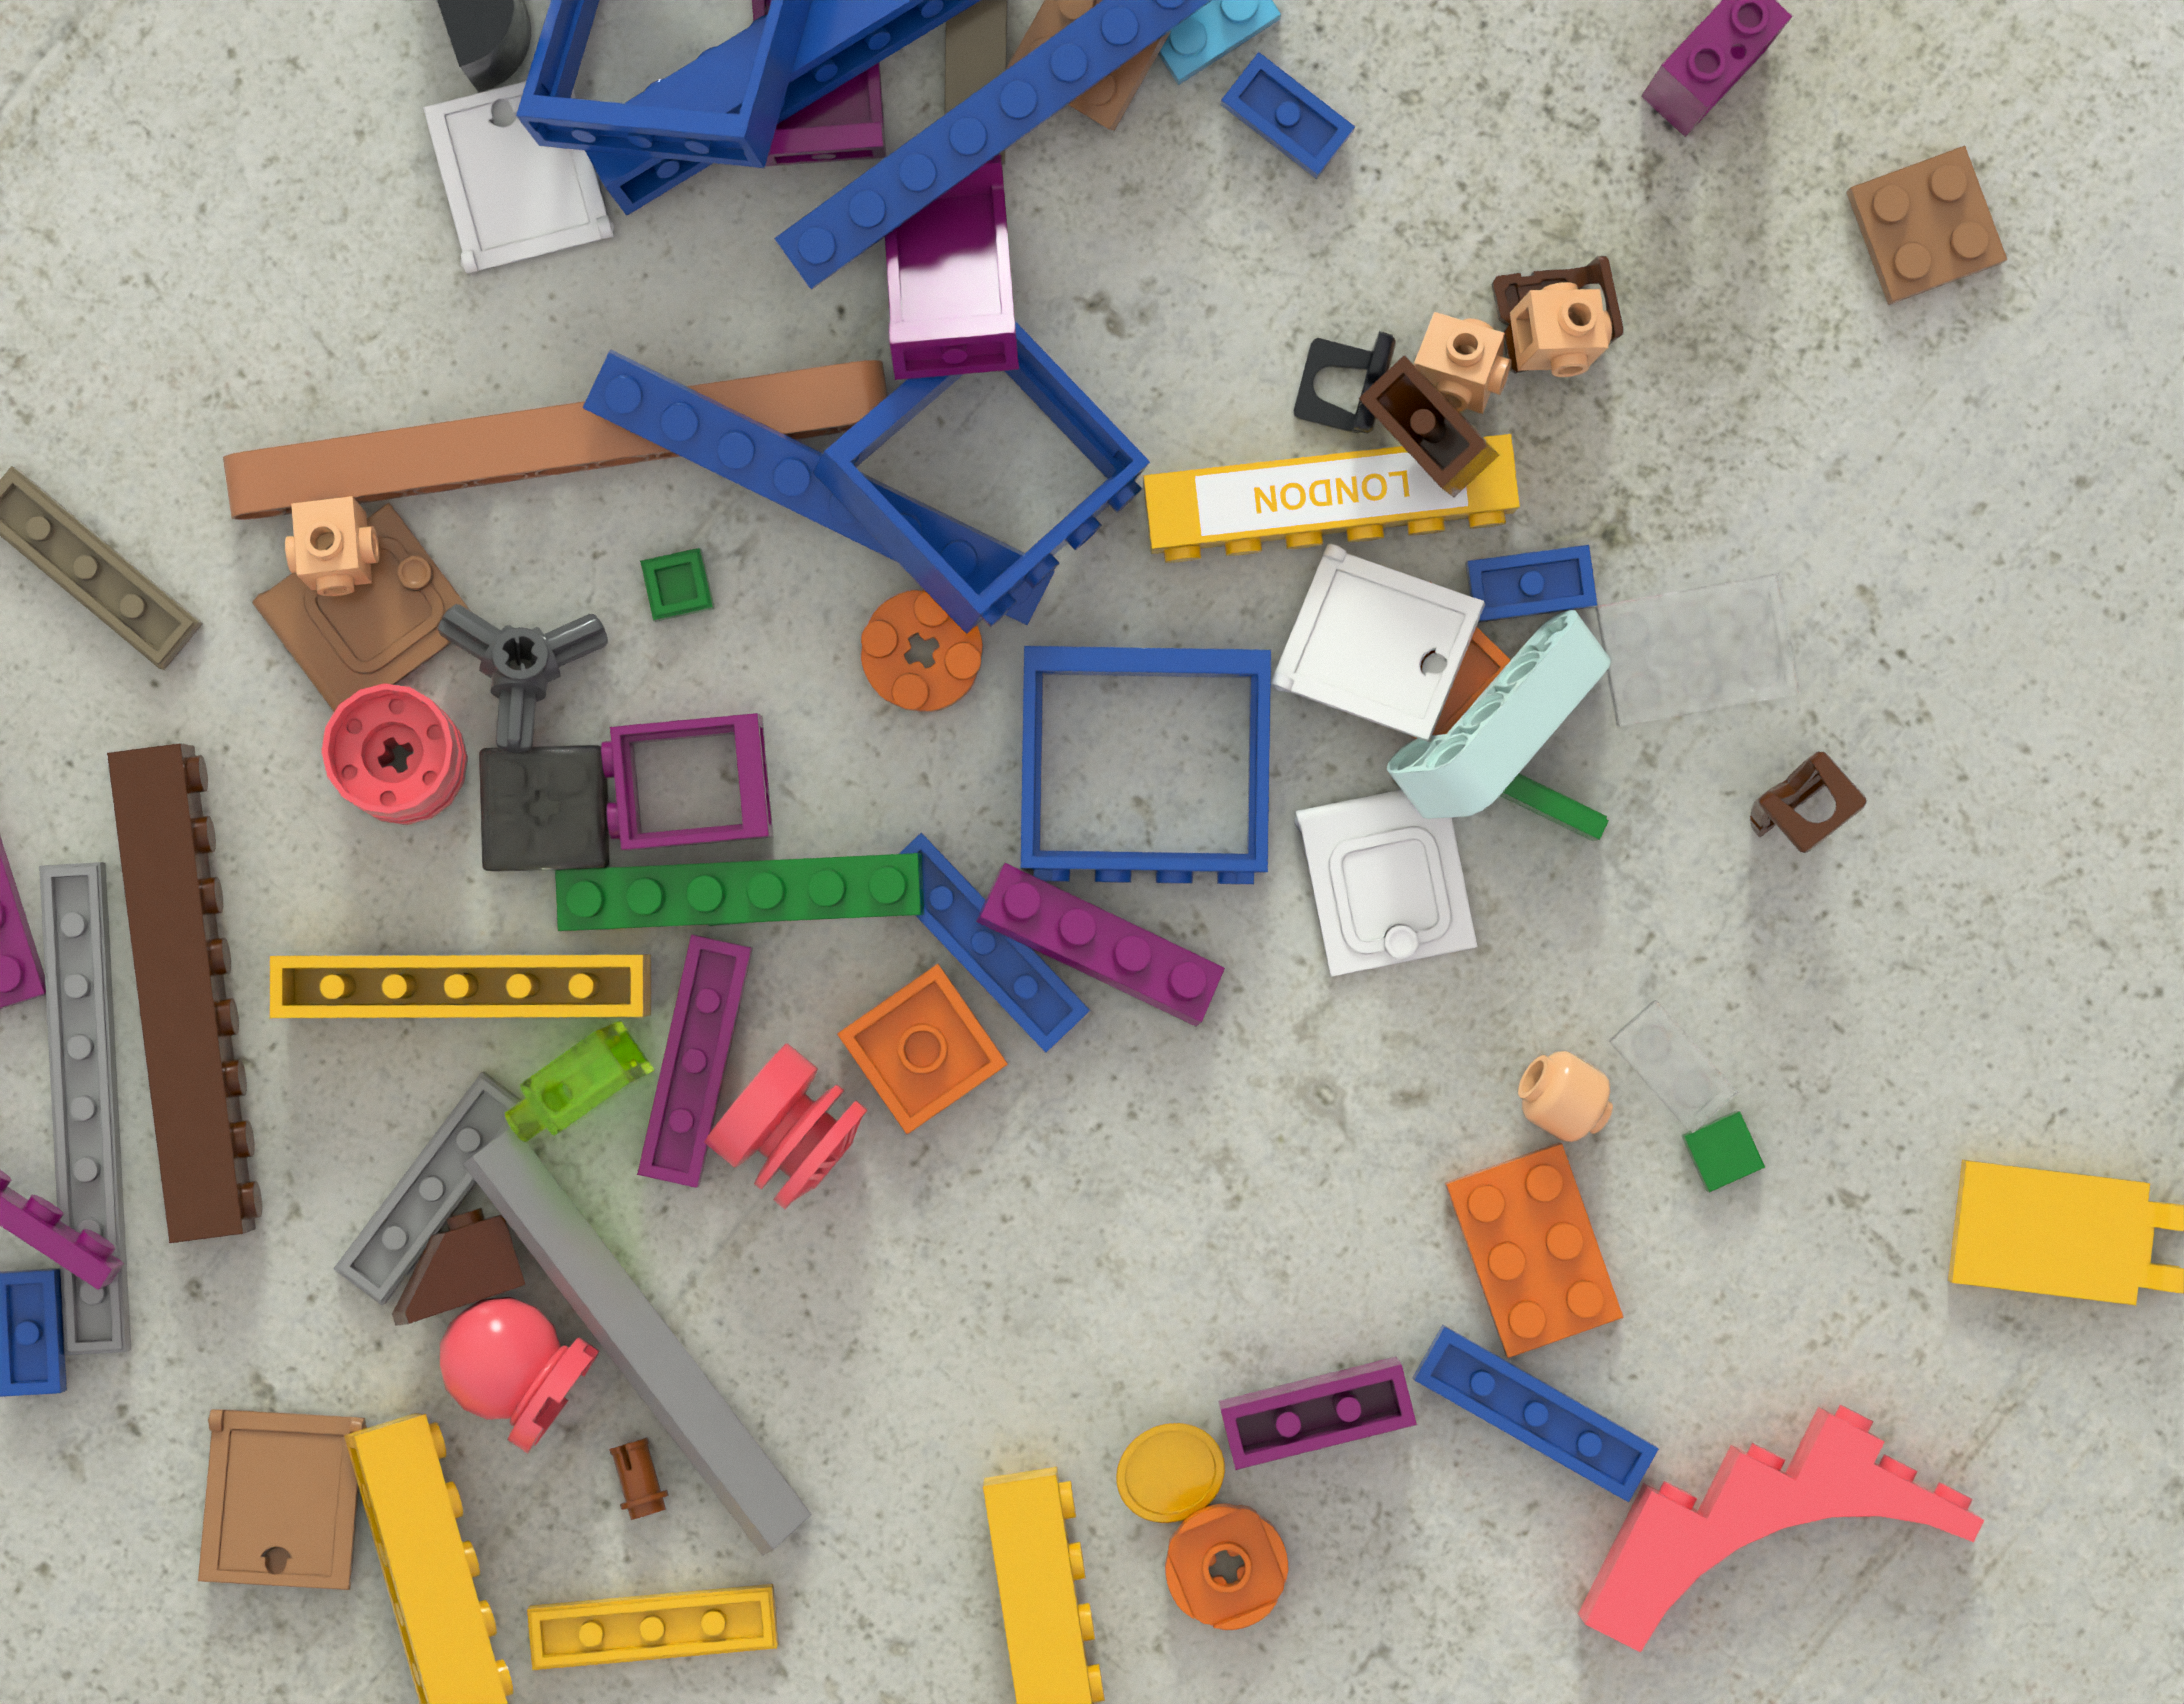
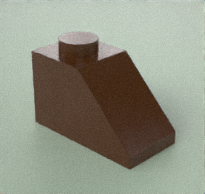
(1428, 426)
(460, 1268)

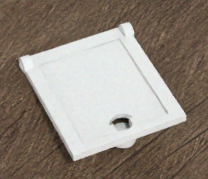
(505, 188)
(1365, 643)
(1382, 868)

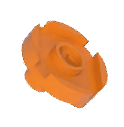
(912, 685)
(1211, 1598)

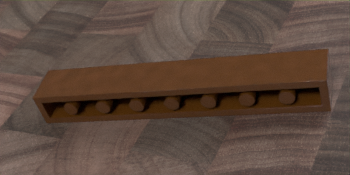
(183, 992)

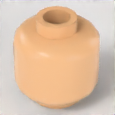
(1565, 1096)

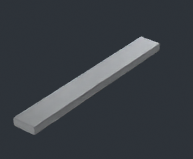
(84, 1094)
(638, 1340)

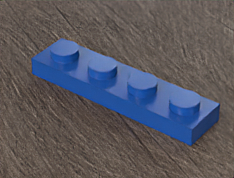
(1000, 964)
(1535, 1413)

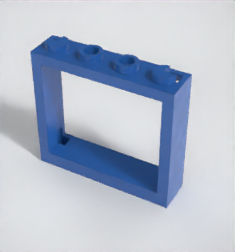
(656, 131)
(1068, 409)
(1162, 662)

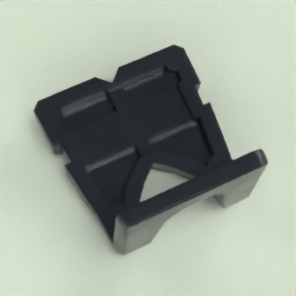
(1333, 354)

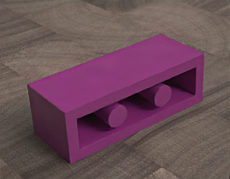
(1317, 1412)

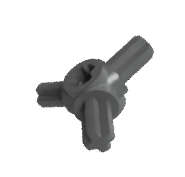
(520, 688)

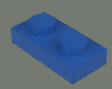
(1287, 115)
(1533, 583)
(31, 1333)

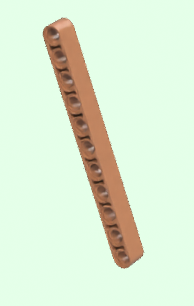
(527, 443)

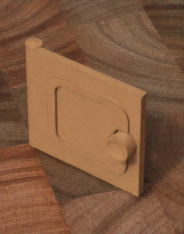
(373, 632)
(281, 1487)

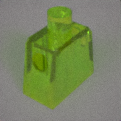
(593, 1072)

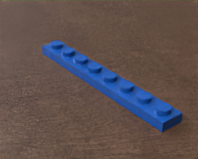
(976, 132)
(784, 470)

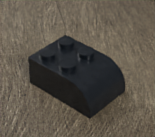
(487, 38)

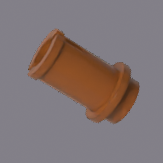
(638, 1479)

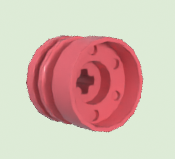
(361, 744)
(786, 1126)

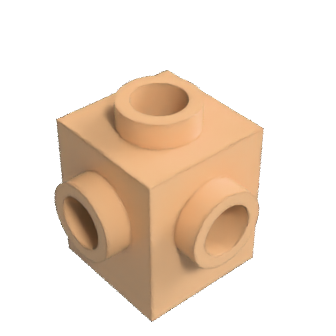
(1560, 329)
(1464, 360)
(331, 545)

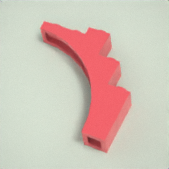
(1831, 1475)

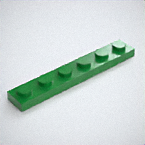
(740, 892)

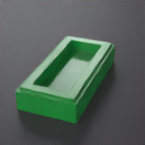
(1556, 807)

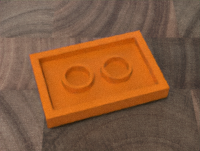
(1534, 1250)

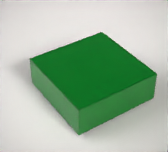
(677, 584)
(1723, 1151)

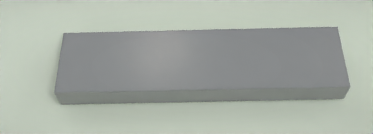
(426, 1193)

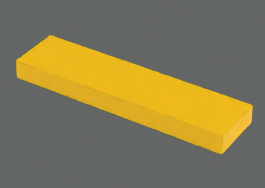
(652, 1627)

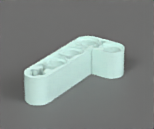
(1505, 725)

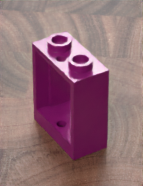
(1714, 59)
(619, 763)

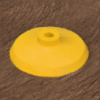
(1170, 1472)

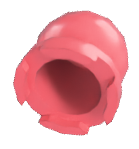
(508, 1364)

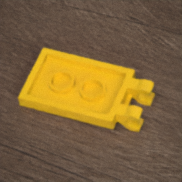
(2059, 1234)

